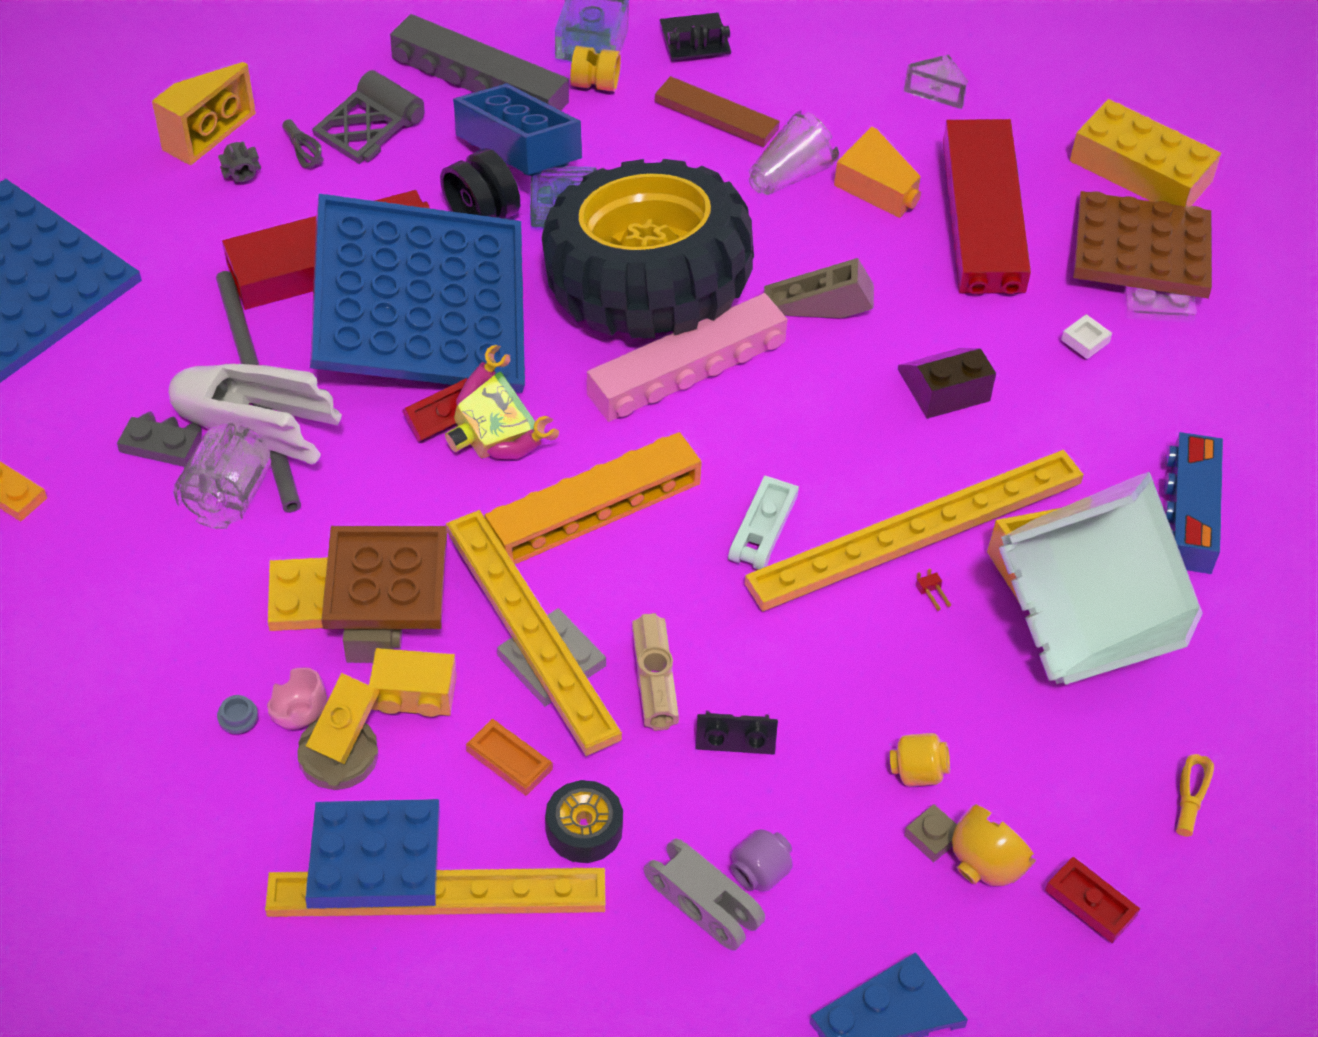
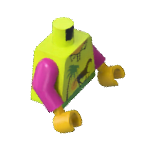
(494, 416)

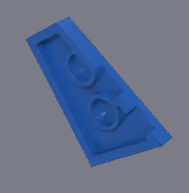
(893, 1004)

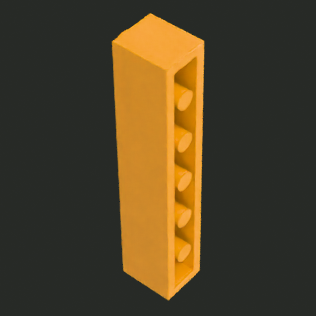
(595, 497)

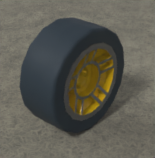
(584, 801)

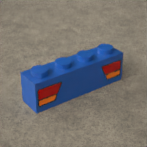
(1195, 498)

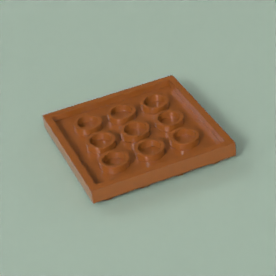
(1144, 244)

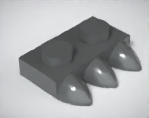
(159, 441)

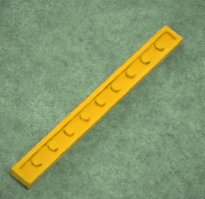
(912, 530)

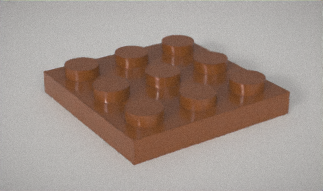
(385, 577)

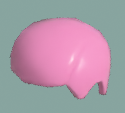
(298, 700)

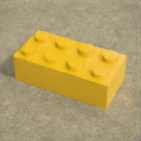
(1144, 155)

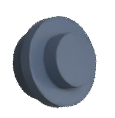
(237, 714)

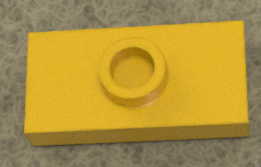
(342, 718)

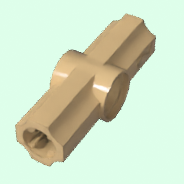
(656, 688)

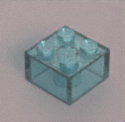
(591, 24)

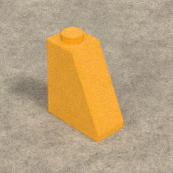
(878, 174)

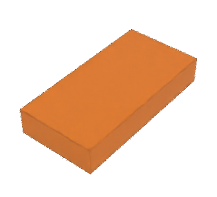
(509, 757)

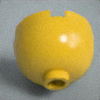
(989, 849)

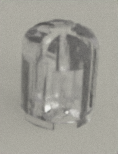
(223, 475)

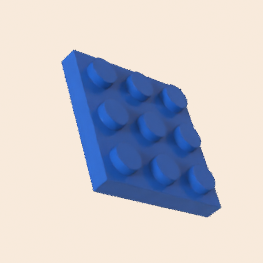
(373, 854)

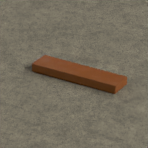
(717, 111)

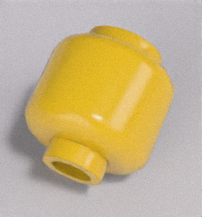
(920, 759)

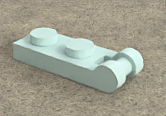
(764, 522)

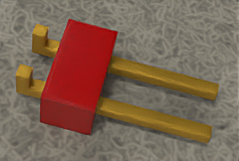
(930, 583)

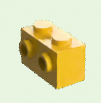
(413, 682)

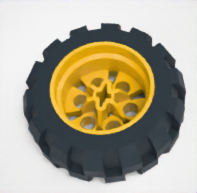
(648, 248)

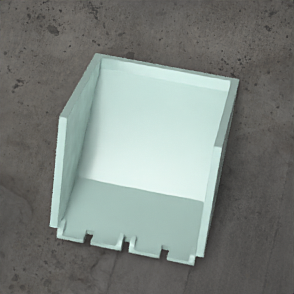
(1102, 582)

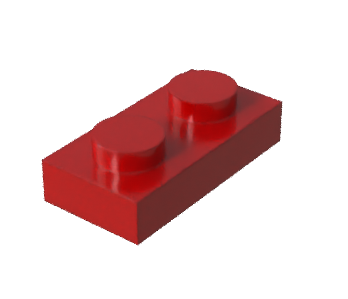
(433, 412)
(1092, 899)

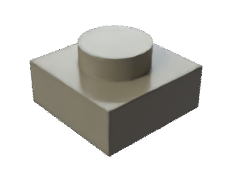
(931, 833)

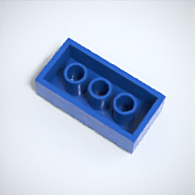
(518, 128)

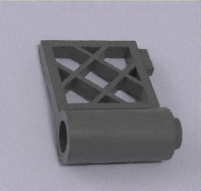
(385, 101)

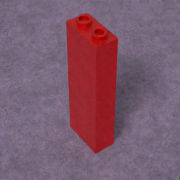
(986, 206)
(280, 259)

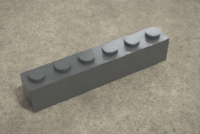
(471, 62)

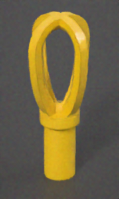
(1191, 804)

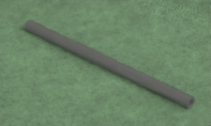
(247, 355)

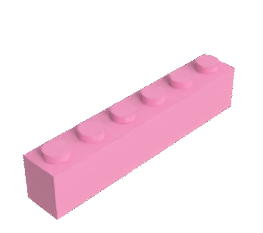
(686, 358)

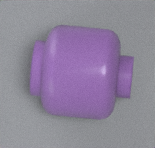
(761, 860)

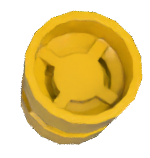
(595, 68)

